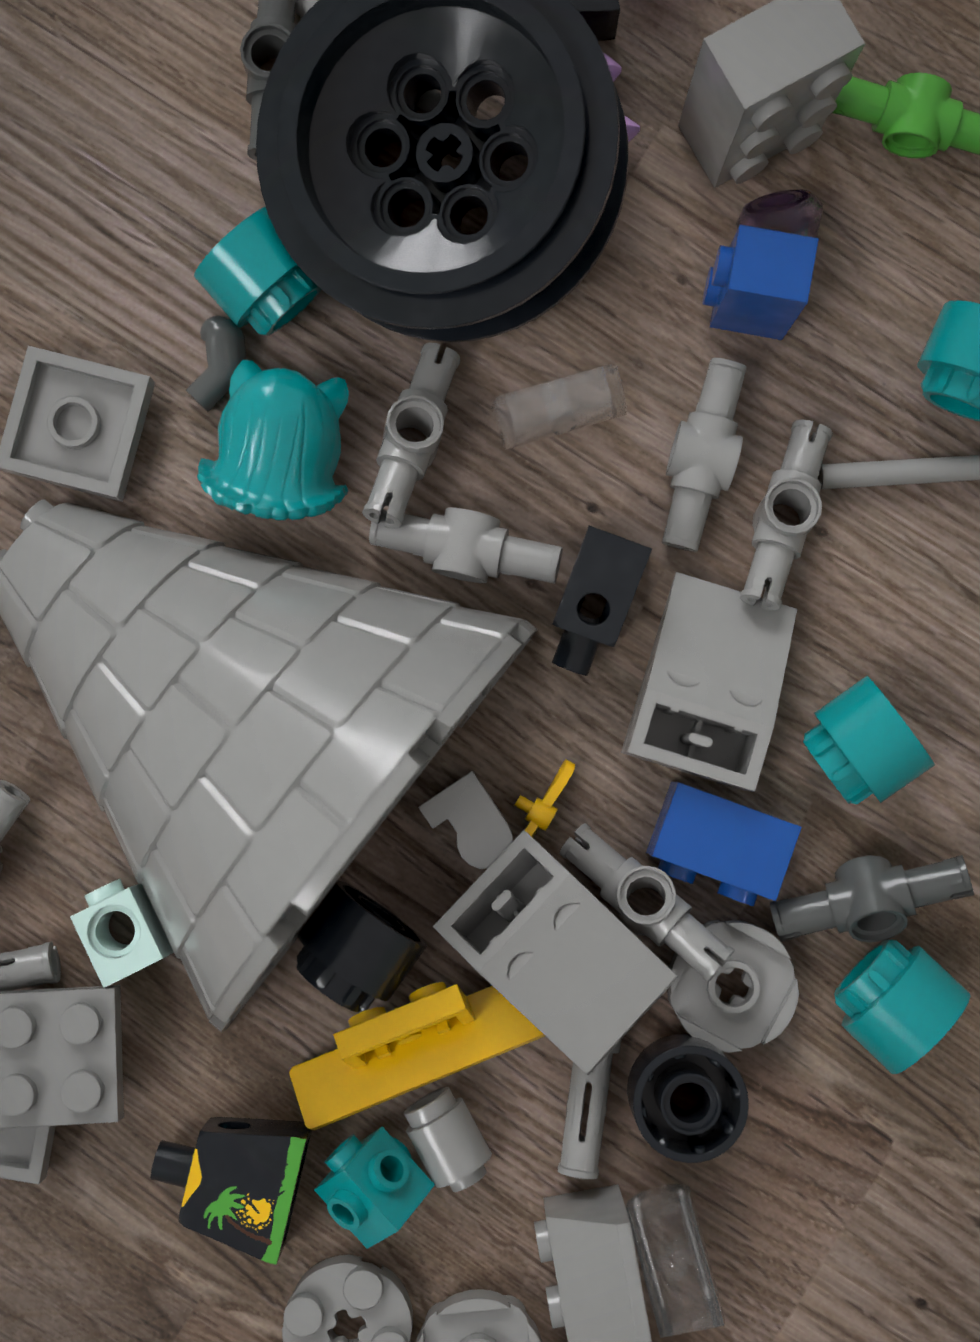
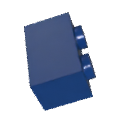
(760, 281)
(722, 842)

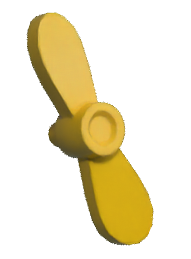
(542, 810)

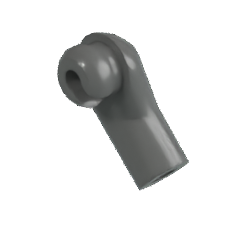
(224, 352)

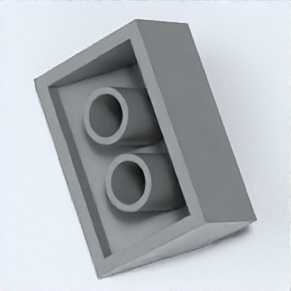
(594, 1267)

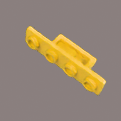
(407, 1049)

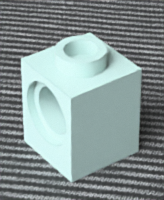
(110, 958)

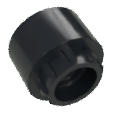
(356, 949)
(709, 1126)

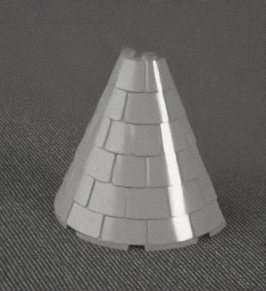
(237, 717)

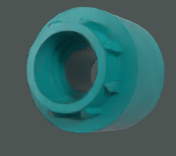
(256, 277)
(953, 360)
(866, 744)
(899, 1003)

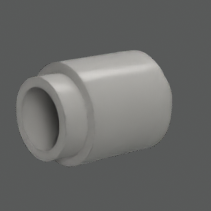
(447, 1140)

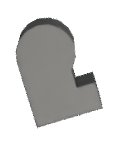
(474, 816)

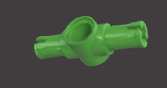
(912, 114)

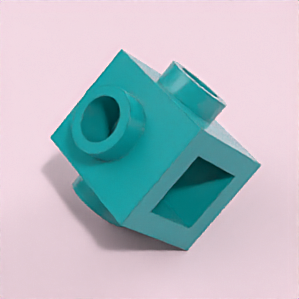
(373, 1186)

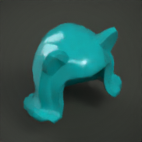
(277, 445)

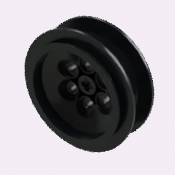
(353, 87)

